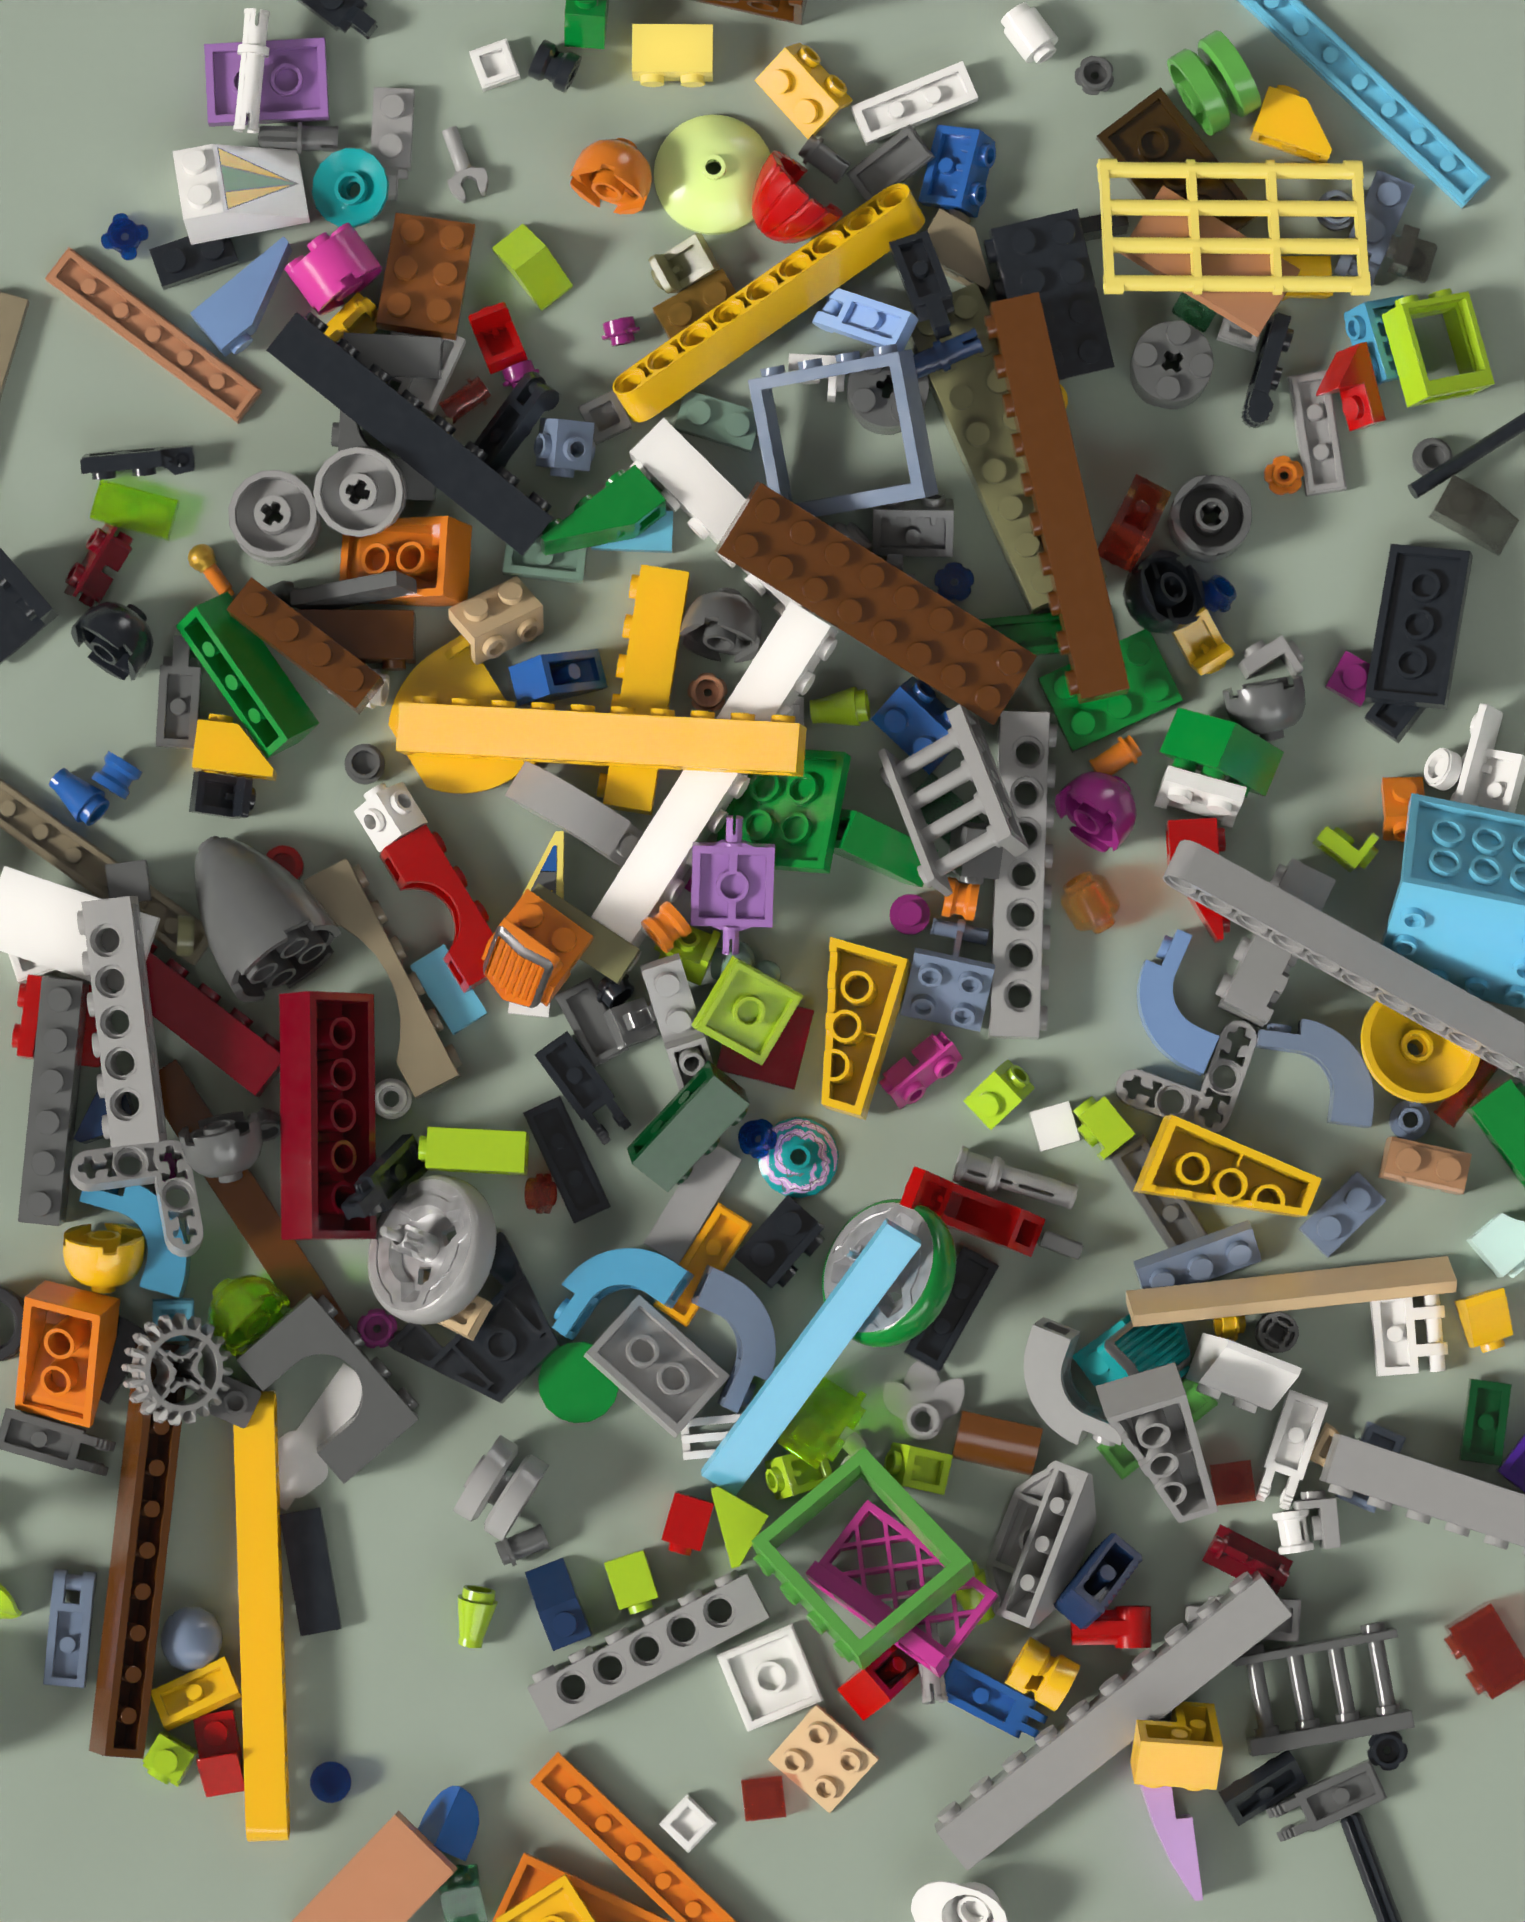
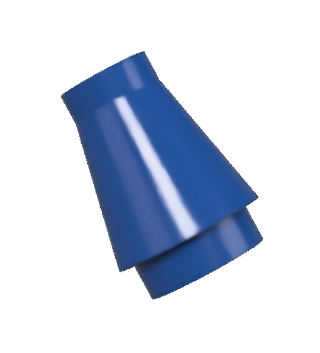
(81, 798)

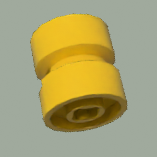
(1042, 1674)

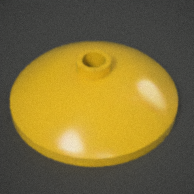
(1423, 1078)

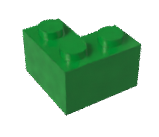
(1221, 751)

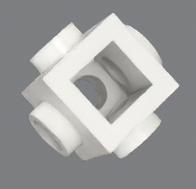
(389, 814)

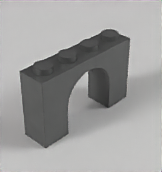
(399, 358)
(310, 1331)

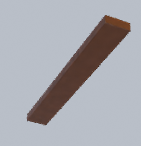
(247, 1202)

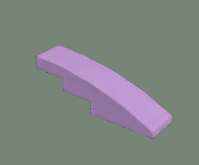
(1175, 1835)

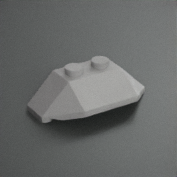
(1041, 1542)

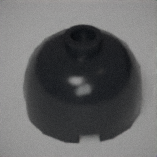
(1163, 593)
(117, 638)

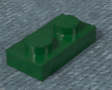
(1485, 1422)

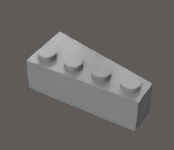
(1159, 1430)

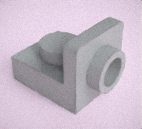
(1324, 1525)

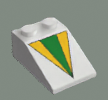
(238, 190)

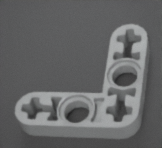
(1194, 1099)
(151, 1173)

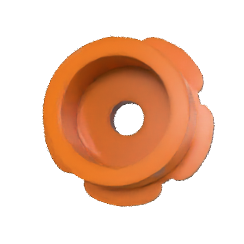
(1276, 483)

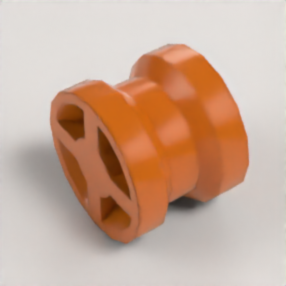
(962, 900)
(666, 926)

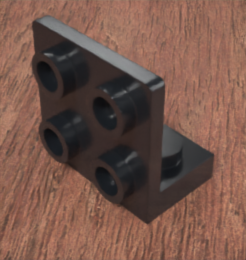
(21, 609)

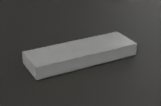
(1316, 435)
(692, 1204)

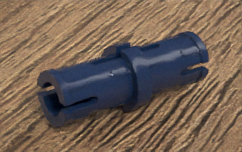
(947, 353)

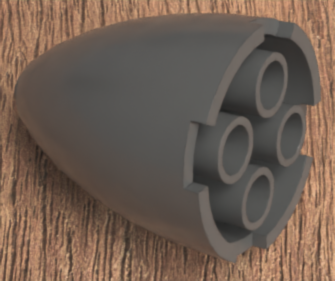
(258, 919)

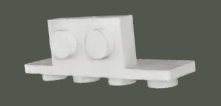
(1489, 775)

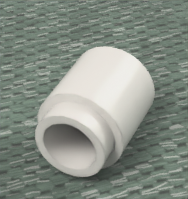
(1029, 33)

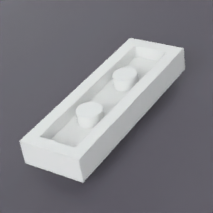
(914, 103)

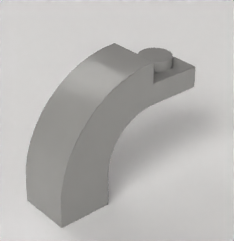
(574, 812)
(1052, 1387)

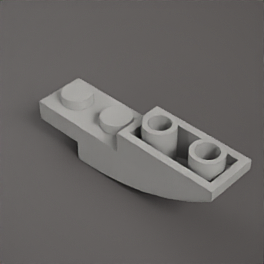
(675, 1014)

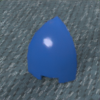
(452, 1822)

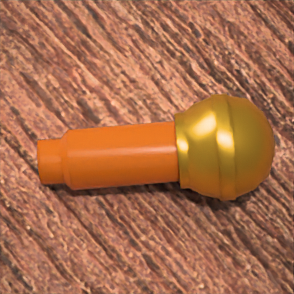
(203, 560)

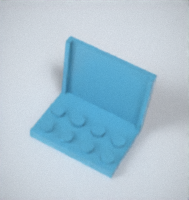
(1463, 897)

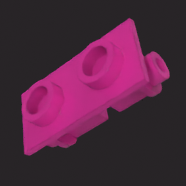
(936, 1060)

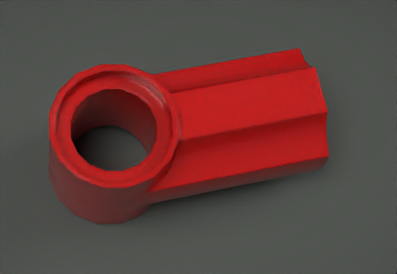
(1123, 1626)

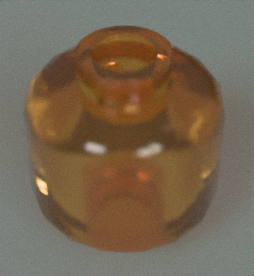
(1090, 902)

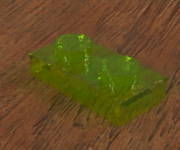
(134, 509)

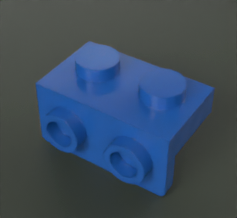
(914, 718)

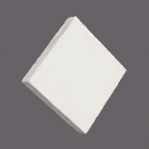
(770, 1677)

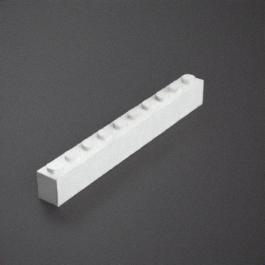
(701, 797)

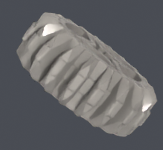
(200, 1345)

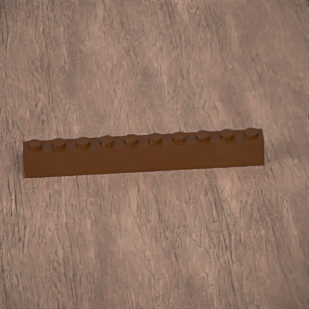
(1058, 498)
(136, 1580)

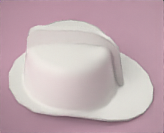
(957, 1903)

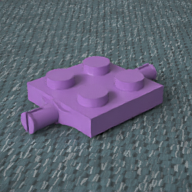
(732, 884)

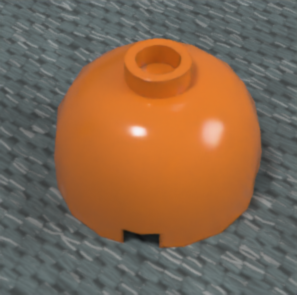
(613, 173)

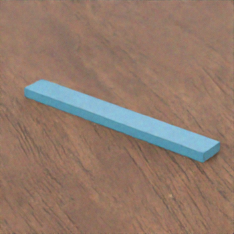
(1371, 96)
(811, 1356)

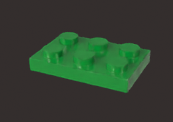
(1149, 693)

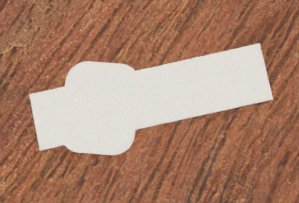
(299, 1463)

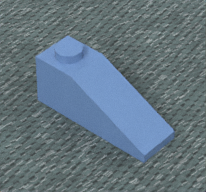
(238, 306)

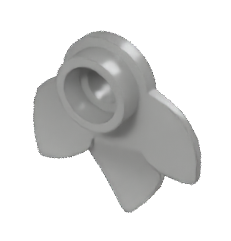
(923, 1393)

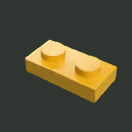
(196, 1693)

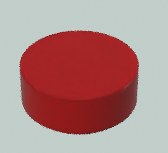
(289, 859)

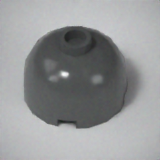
(722, 624)
(1267, 706)
(223, 1145)

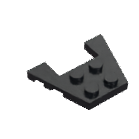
(508, 1344)

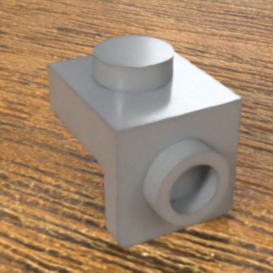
(1261, 655)

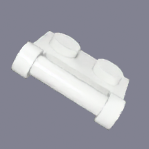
(1200, 795)

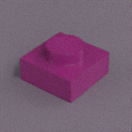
(1350, 678)

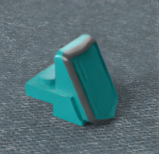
(1132, 1350)

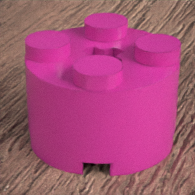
(334, 269)

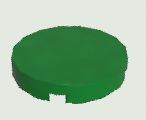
(574, 1386)

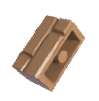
(1425, 1165)

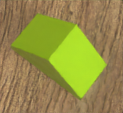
(533, 266)
(738, 1522)

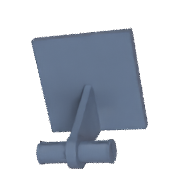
(949, 986)

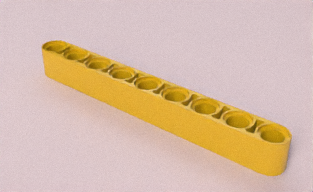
(768, 303)

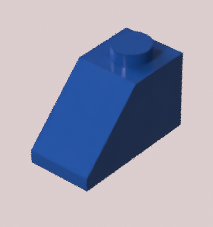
(557, 676)

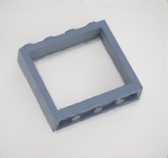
(910, 415)

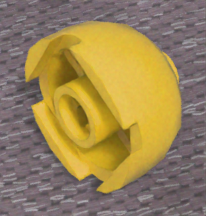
(103, 1256)

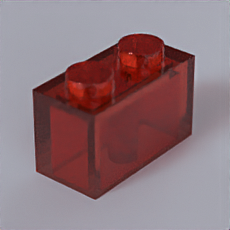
(1133, 523)
(1487, 1651)

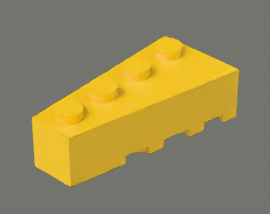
(860, 1018)
(1215, 1170)

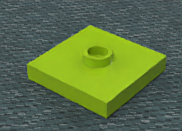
(747, 1010)

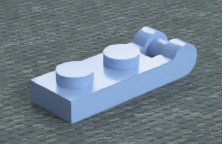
(865, 319)

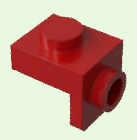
(497, 337)

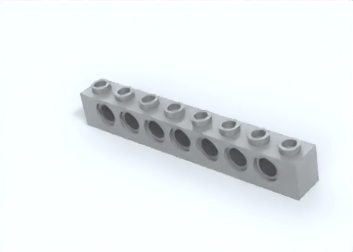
(1004, 1019)

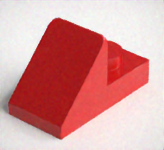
(1355, 380)
(219, 1753)

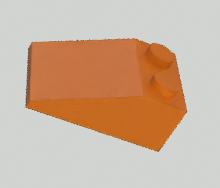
(425, 548)
(65, 1352)

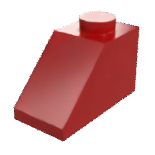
(879, 1682)

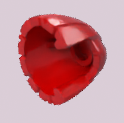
(783, 207)

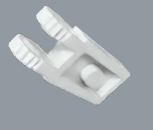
(1292, 1444)

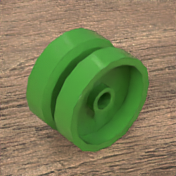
(1214, 83)

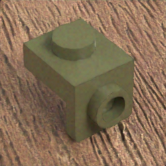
(683, 264)

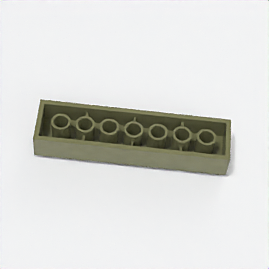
(976, 420)

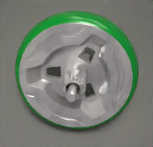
(922, 1283)

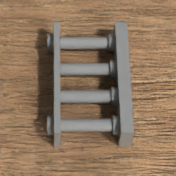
(989, 799)

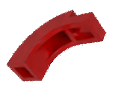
(974, 1212)

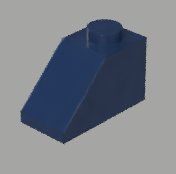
(558, 1604)

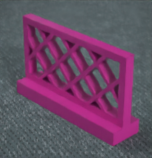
(872, 1608)

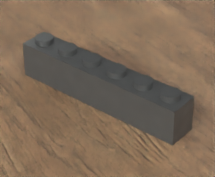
(53, 1101)

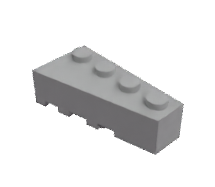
(1262, 965)

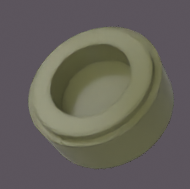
(185, 935)

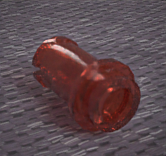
(465, 399)

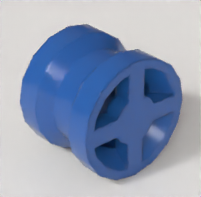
(117, 775)

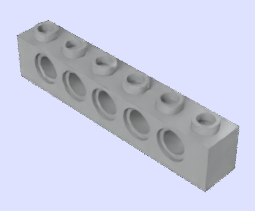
(139, 1039)
(558, 1708)

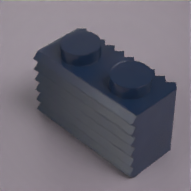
(1098, 1581)

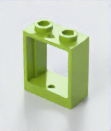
(1465, 342)
(475, 1151)

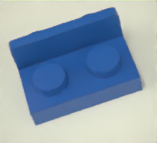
(959, 170)

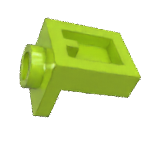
(1339, 847)
(918, 1467)
(793, 1476)

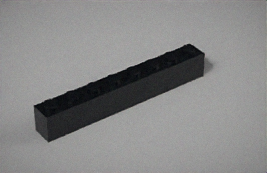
(410, 433)

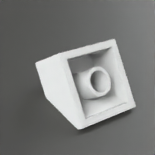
(1241, 1373)

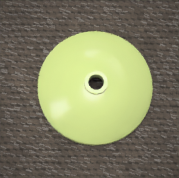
(704, 200)

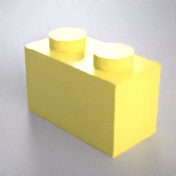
(672, 54)

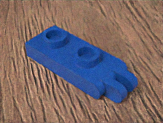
(991, 1700)

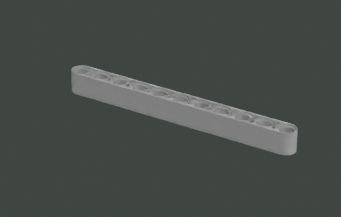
(1348, 956)

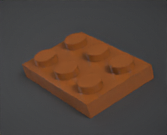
(425, 276)

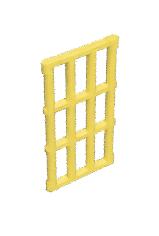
(1197, 245)

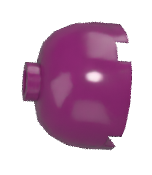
(1099, 808)

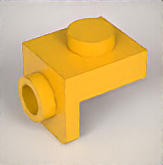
(1203, 645)

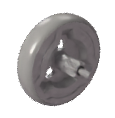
(403, 1252)

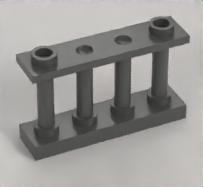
(1348, 1720)

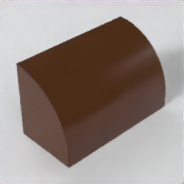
(997, 1443)

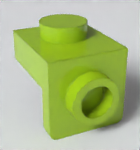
(999, 1093)

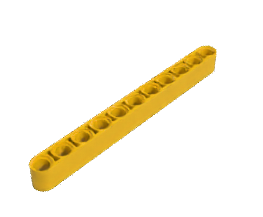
(262, 1624)

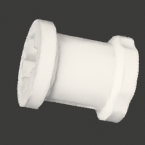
(1293, 1531)

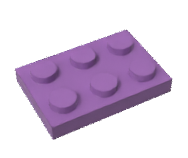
(291, 85)

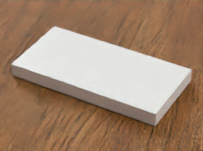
(42, 925)

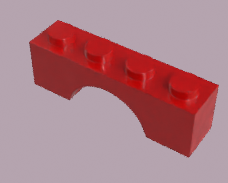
(420, 864)

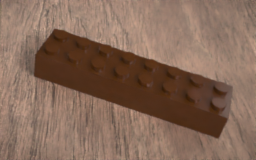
(875, 603)

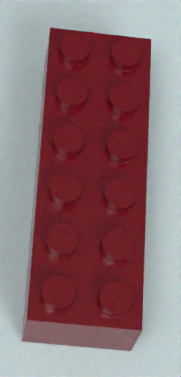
(325, 1111)

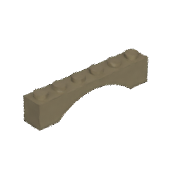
(421, 1052)

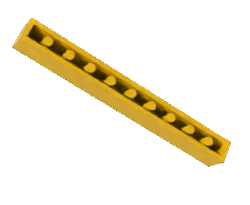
(601, 738)

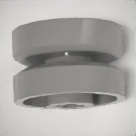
(272, 494)
(336, 495)
(500, 1487)

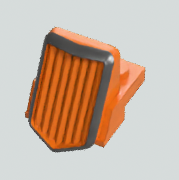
(533, 952)

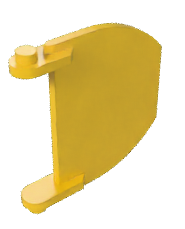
(445, 676)

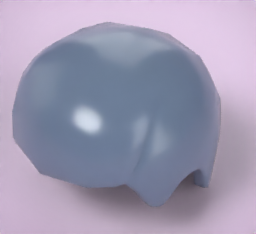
(191, 1639)

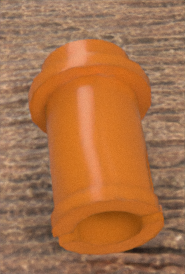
(1117, 756)

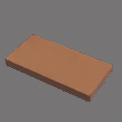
(1244, 309)
(384, 1879)

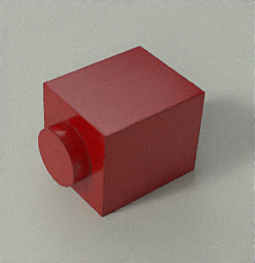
(687, 1523)

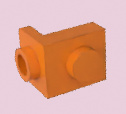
(1395, 801)

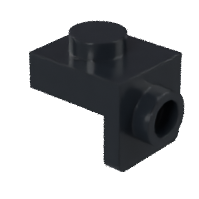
(222, 795)

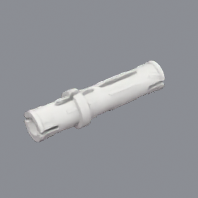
(253, 54)

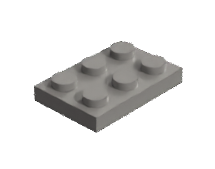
(656, 1366)

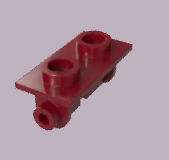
(103, 550)
(1239, 1554)

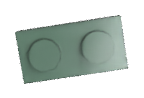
(717, 421)
(561, 567)

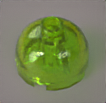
(244, 1309)

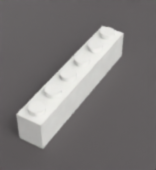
(698, 490)

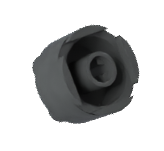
(1173, 342)
(868, 405)
(1210, 494)

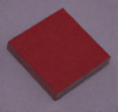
(783, 1061)

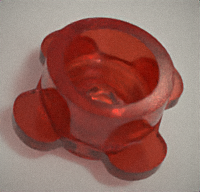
(540, 1193)

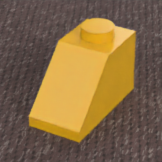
(1290, 125)
(227, 750)
(1485, 1319)

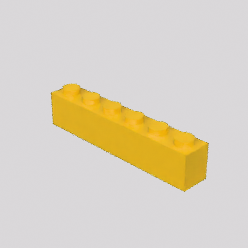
(646, 674)

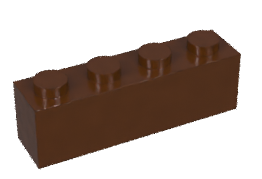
(305, 645)

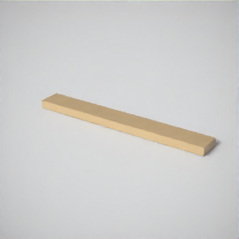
(1291, 1291)

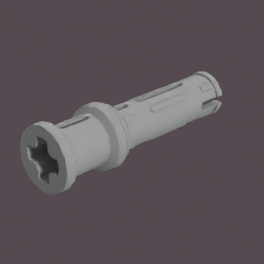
(996, 1174)

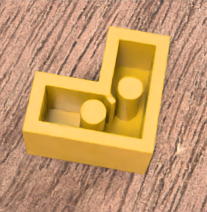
(1179, 1751)

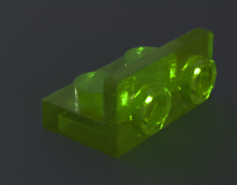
(820, 1422)

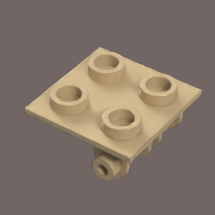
(823, 1758)

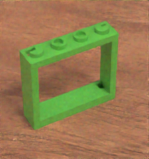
(867, 1649)

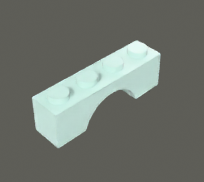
(1501, 1245)

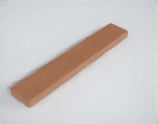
(153, 335)

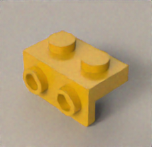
(803, 88)

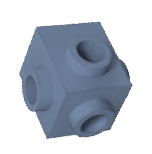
(564, 446)

